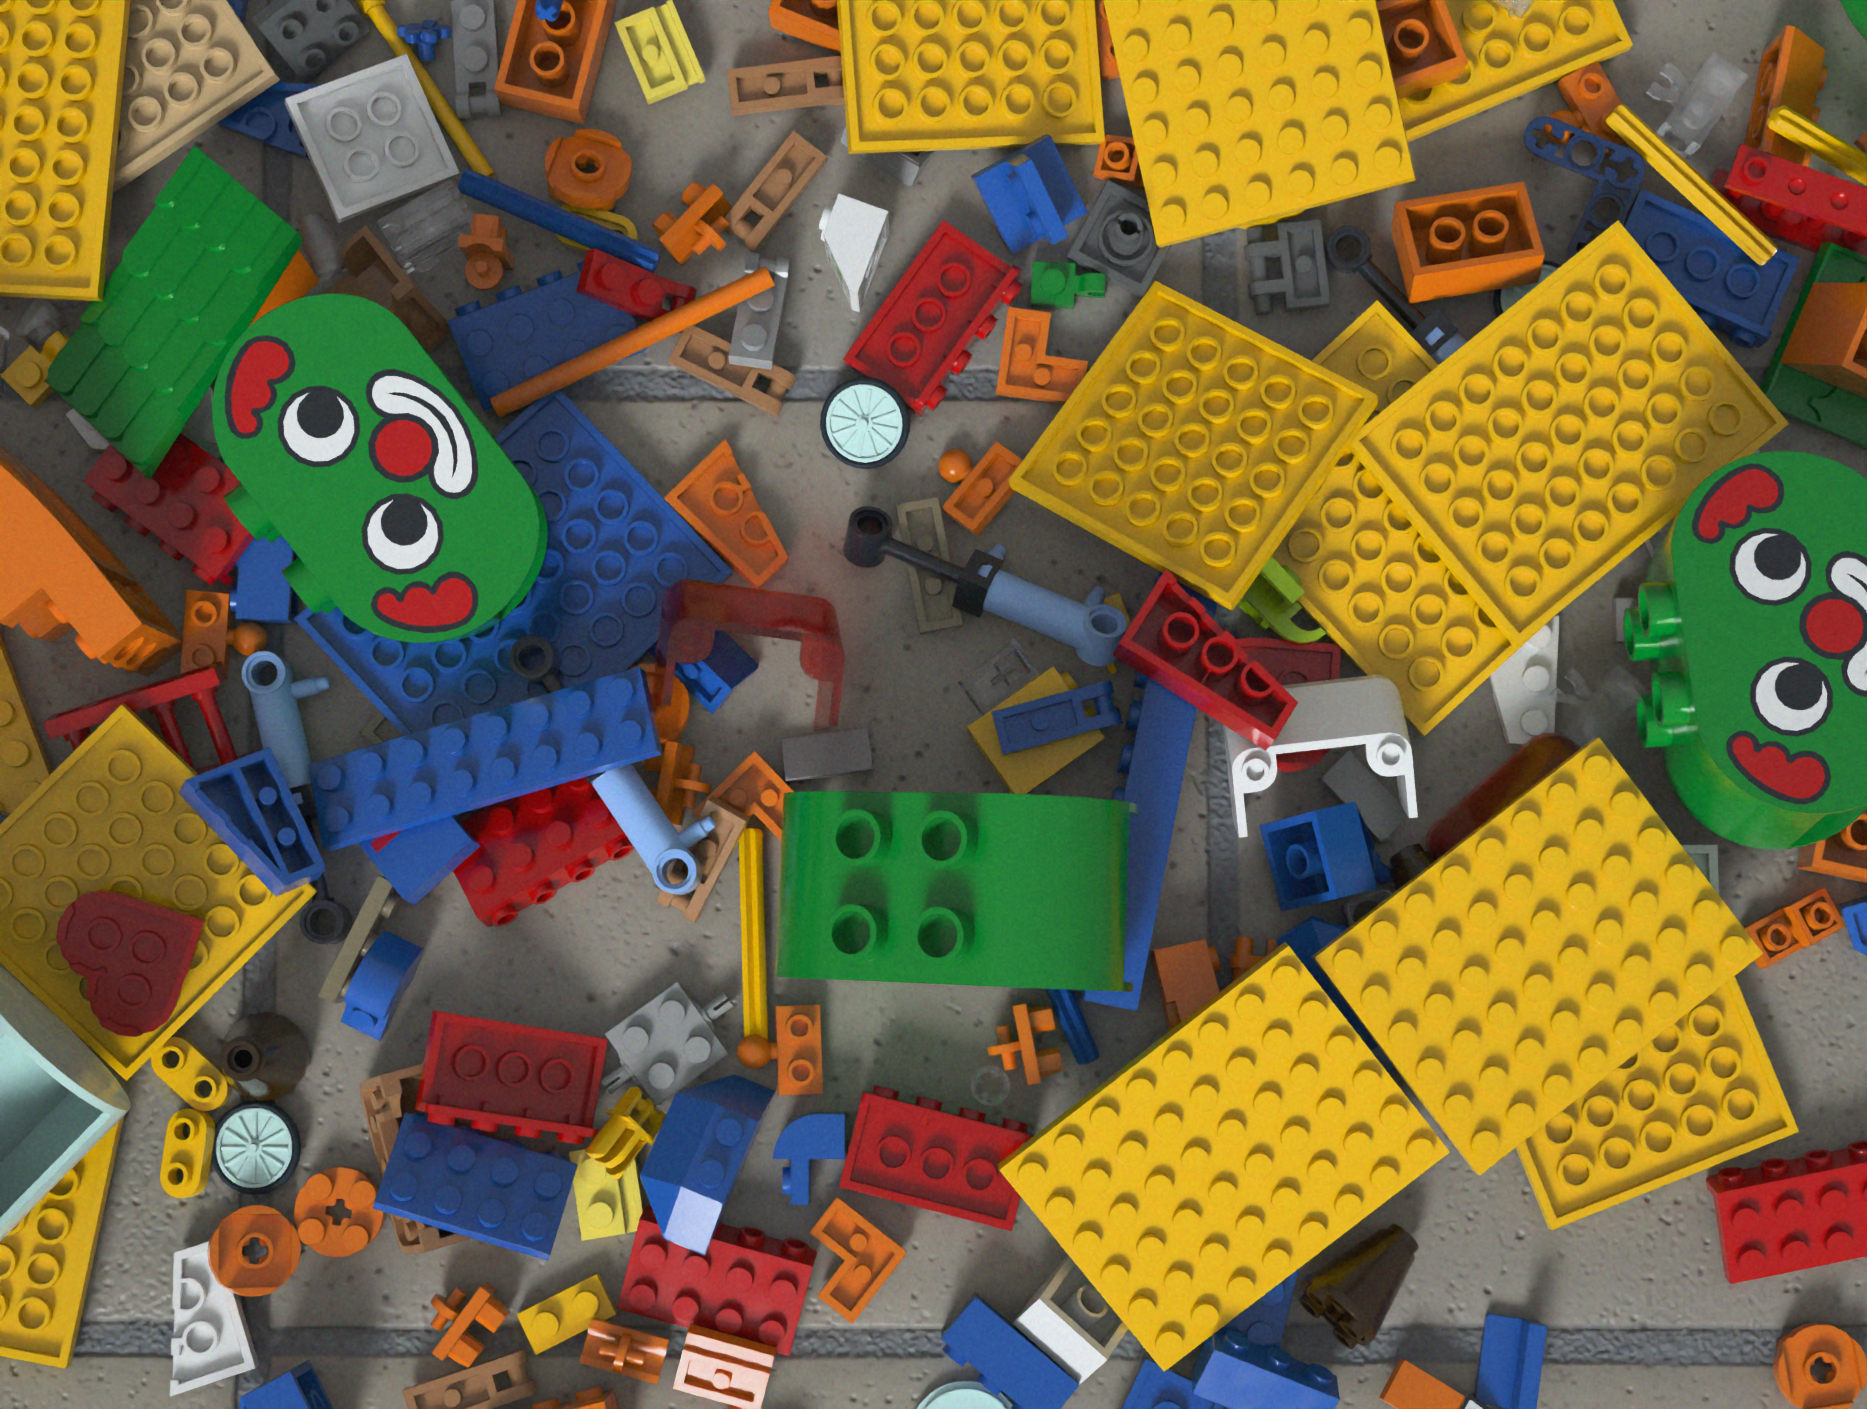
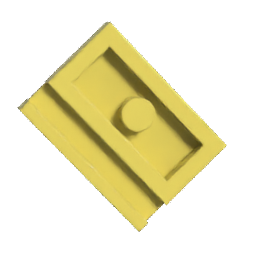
(659, 52)
(605, 1204)

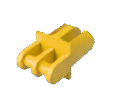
(622, 1134)

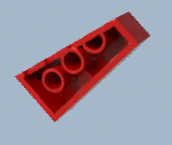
(1203, 664)

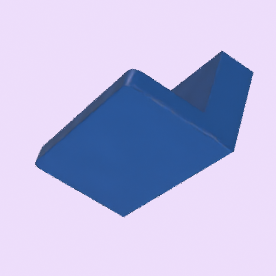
(718, 674)
(1510, 1362)

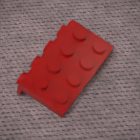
(934, 318)
(178, 505)
(536, 848)
(511, 1077)
(933, 1157)
(1792, 1212)
(740, 1287)

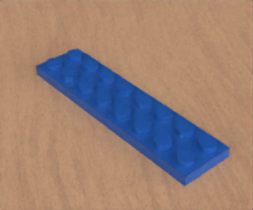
(485, 759)

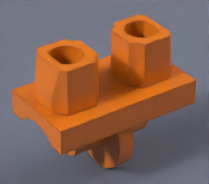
(697, 226)
(486, 252)
(677, 780)
(1035, 1063)
(481, 1307)
(624, 1350)

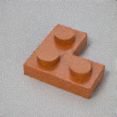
(1026, 369)
(753, 789)
(867, 1258)

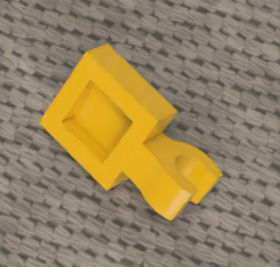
(31, 368)

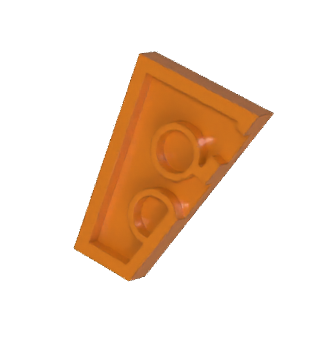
(726, 515)

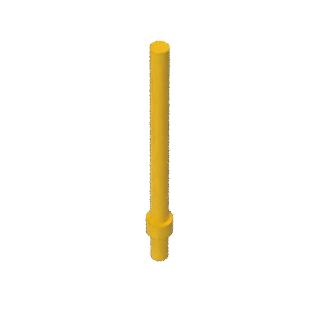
(376, 11)

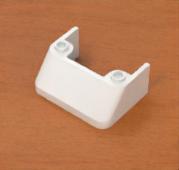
(1329, 716)

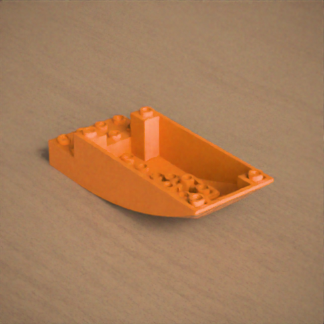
(67, 577)

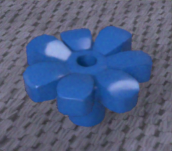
(424, 36)

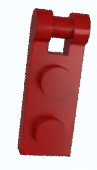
(629, 286)

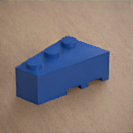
(258, 820)

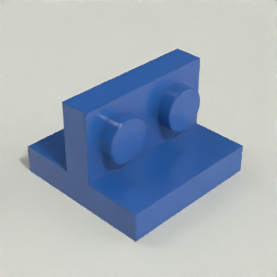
(1030, 195)

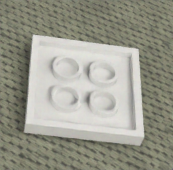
(372, 138)

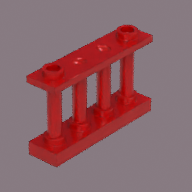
(1795, 201)
(159, 699)

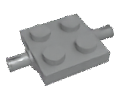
(667, 1043)

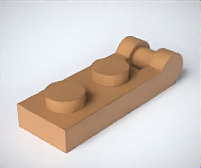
(785, 86)
(775, 190)
(708, 360)
(713, 856)
(474, 1386)

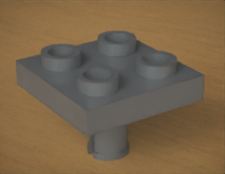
(311, 32)
(1120, 241)

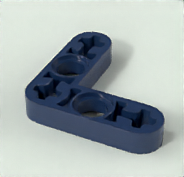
(1607, 184)

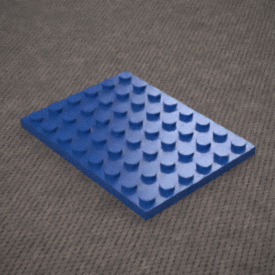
(595, 598)

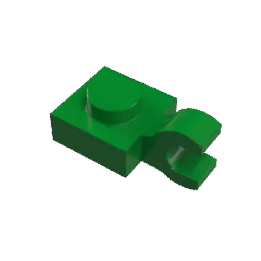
(1057, 285)

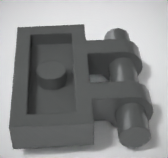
(1301, 266)

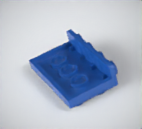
(1710, 269)
(532, 332)
(476, 1185)

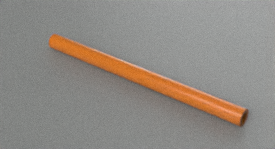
(632, 342)

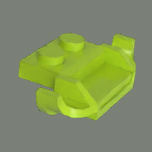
(1273, 602)

